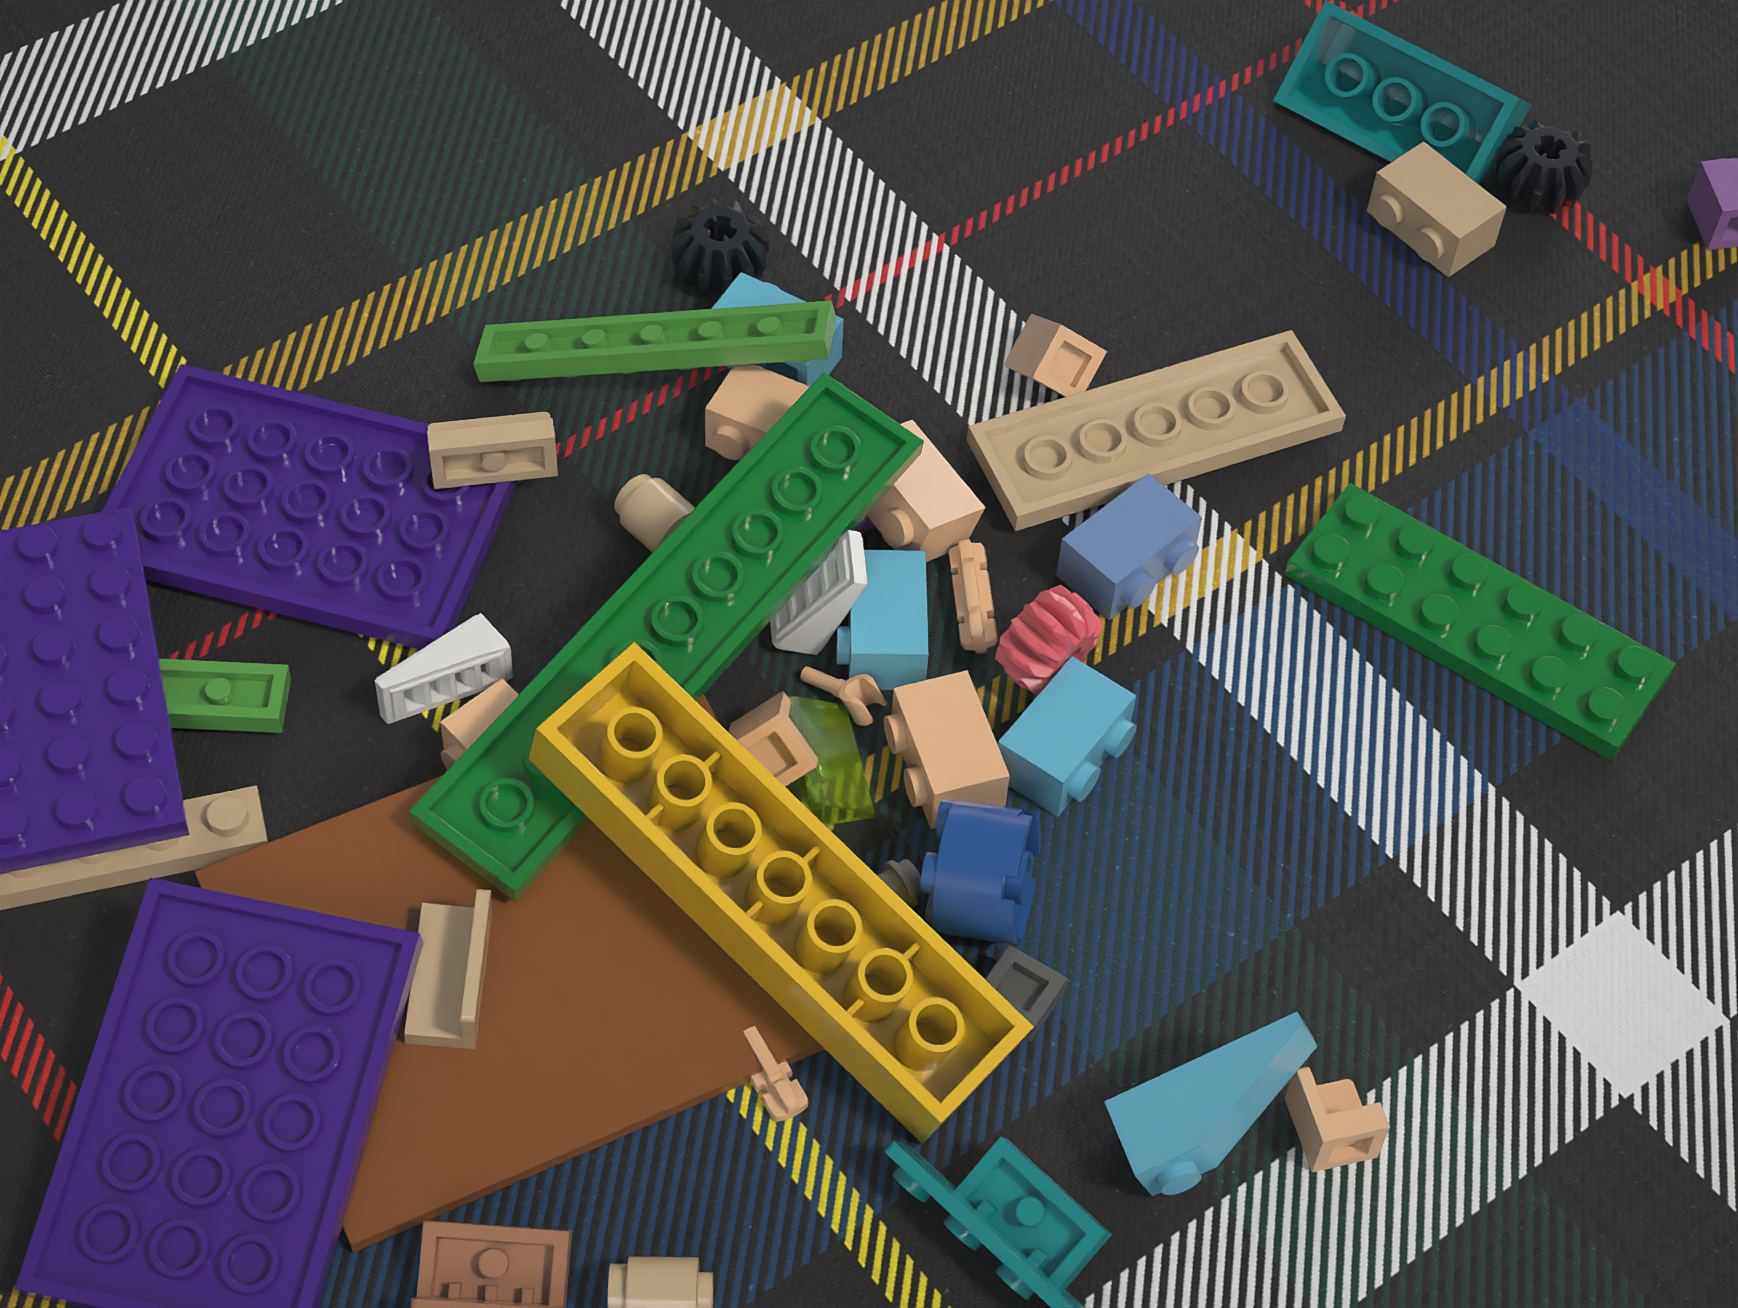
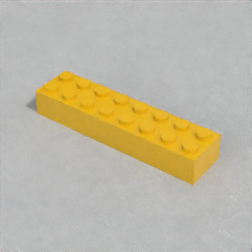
(778, 891)

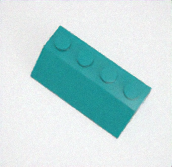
(1396, 95)

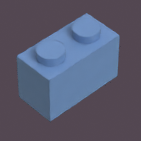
(1129, 547)

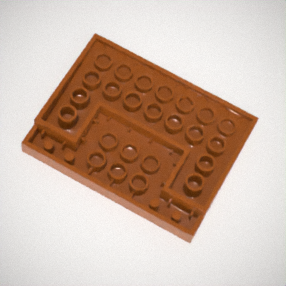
(590, 1018)

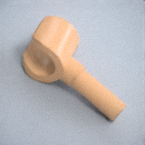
(854, 693)

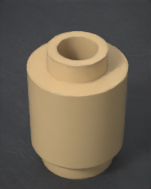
(651, 509)
(659, 1283)

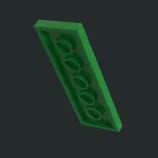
(1480, 621)

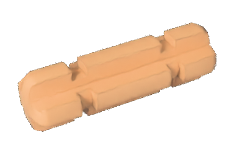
(973, 596)
(781, 1097)

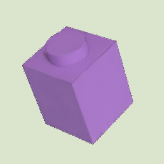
(1715, 202)

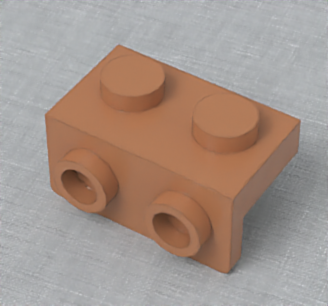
(492, 1266)

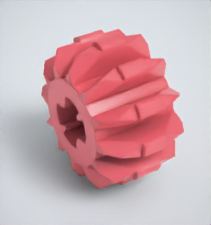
(1046, 637)

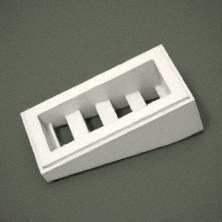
(823, 600)
(445, 671)

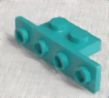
(1015, 1214)

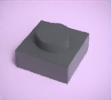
(1027, 986)

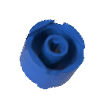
(982, 871)

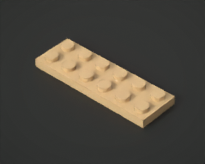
(1156, 423)

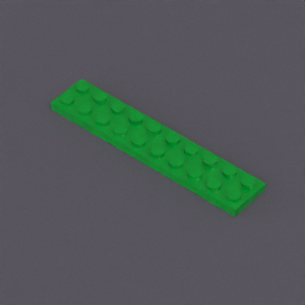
(685, 608)

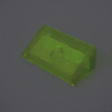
(837, 786)

